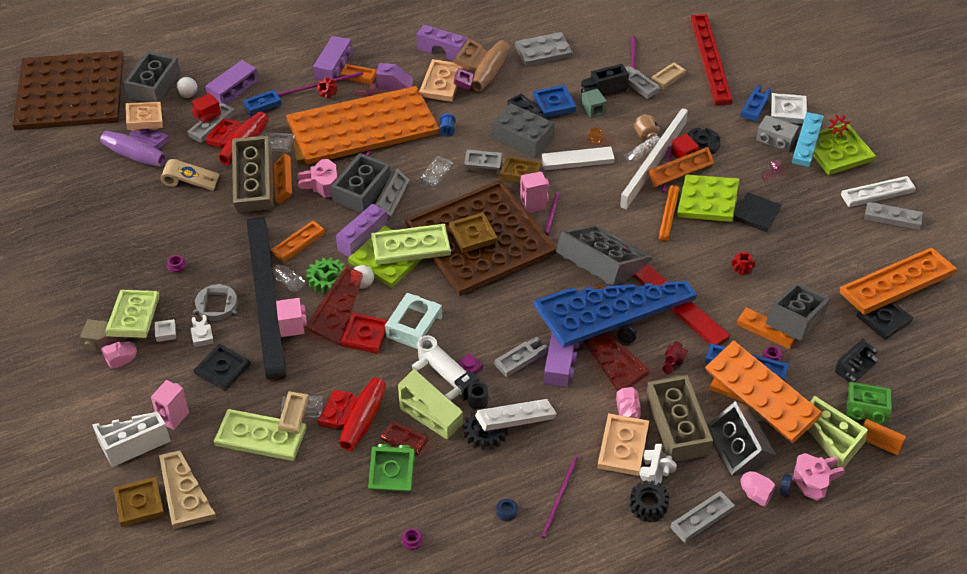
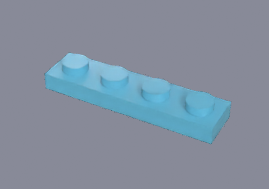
(807, 139)

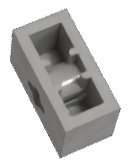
(777, 133)

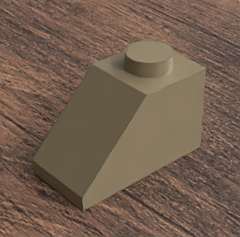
(94, 336)

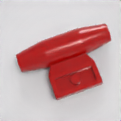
(231, 129)
(353, 413)

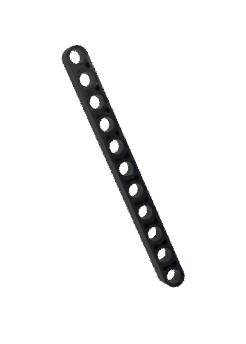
(265, 299)

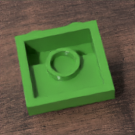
(868, 403)
(391, 468)

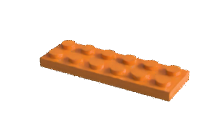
(897, 280)
(763, 391)

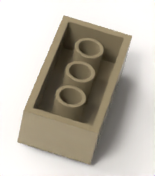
(252, 174)
(679, 418)

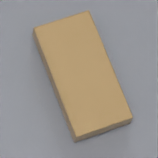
(668, 75)
(293, 412)

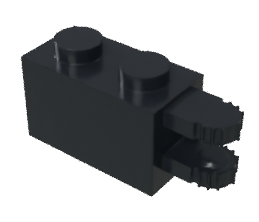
(607, 80)

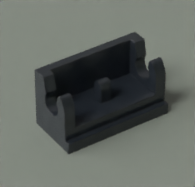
(856, 361)

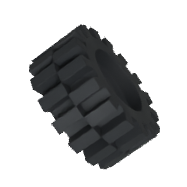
(653, 491)

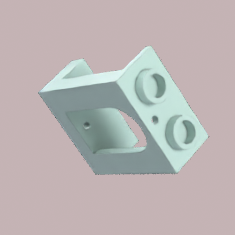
(408, 335)

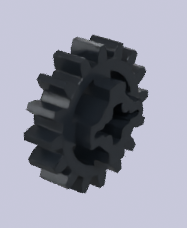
(481, 437)

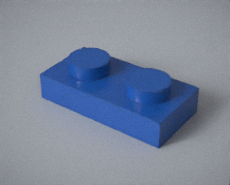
(262, 102)

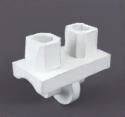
(660, 465)

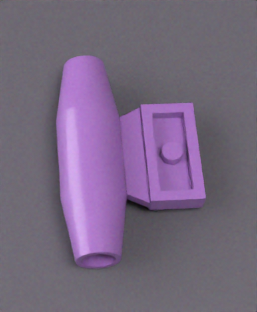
(138, 146)

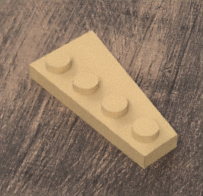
(184, 496)

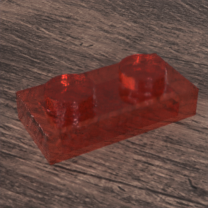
(402, 435)

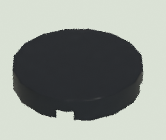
(705, 139)

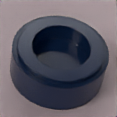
(786, 485)
(507, 509)

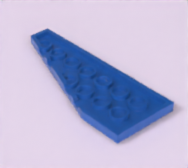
(590, 312)

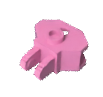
(319, 178)
(815, 474)

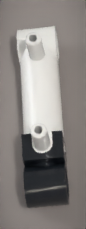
(465, 383)

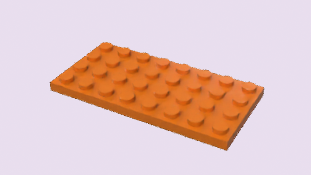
(362, 124)

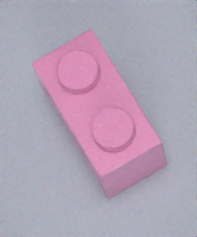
(534, 192)
(291, 317)
(170, 403)

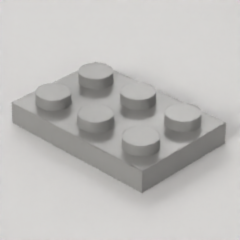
(543, 49)

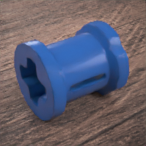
(447, 121)

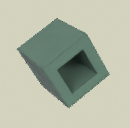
(593, 103)

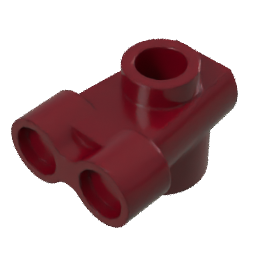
(673, 354)

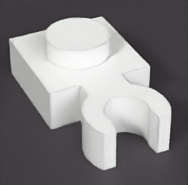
(201, 332)

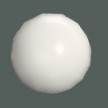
(187, 87)
(368, 276)

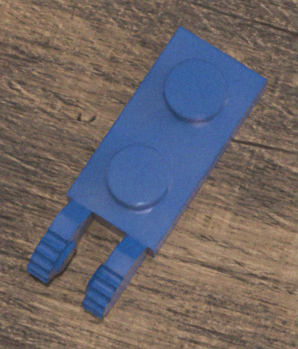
(755, 104)

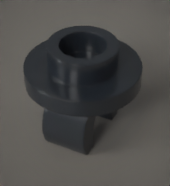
(627, 334)

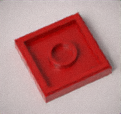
(364, 333)

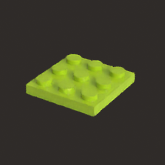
(840, 152)
(708, 198)
(387, 273)

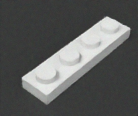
(515, 414)

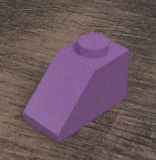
(392, 77)

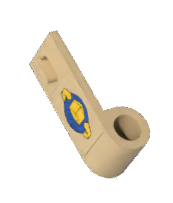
(178, 170)

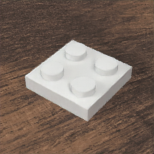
(789, 107)

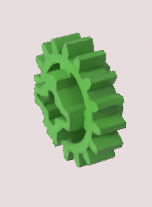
(324, 274)

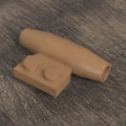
(485, 63)

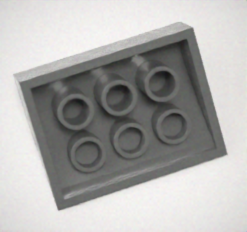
(602, 253)

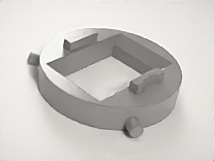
(219, 289)

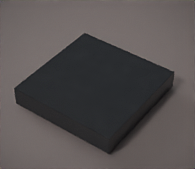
(757, 212)
(886, 320)
(222, 367)

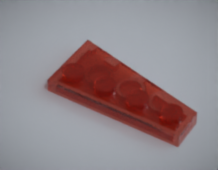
(335, 309)

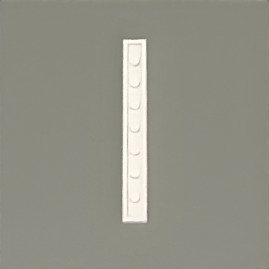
(653, 159)

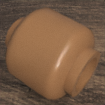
(646, 126)

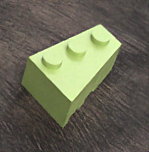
(429, 405)
(837, 433)

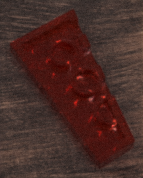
(616, 361)

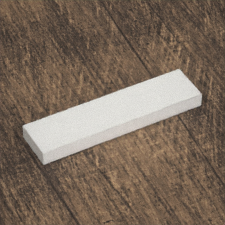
(577, 158)
(878, 191)

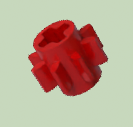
(327, 87)
(834, 122)
(743, 263)

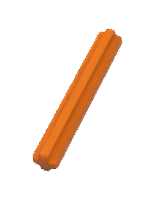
(668, 213)

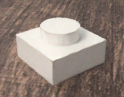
(165, 330)

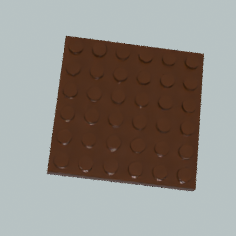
(69, 90)
(518, 245)

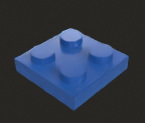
(554, 101)

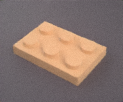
(439, 81)
(143, 116)
(623, 444)

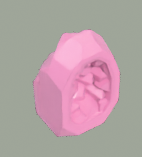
(119, 353)
(628, 403)
(757, 487)

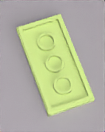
(410, 244)
(132, 313)
(258, 435)

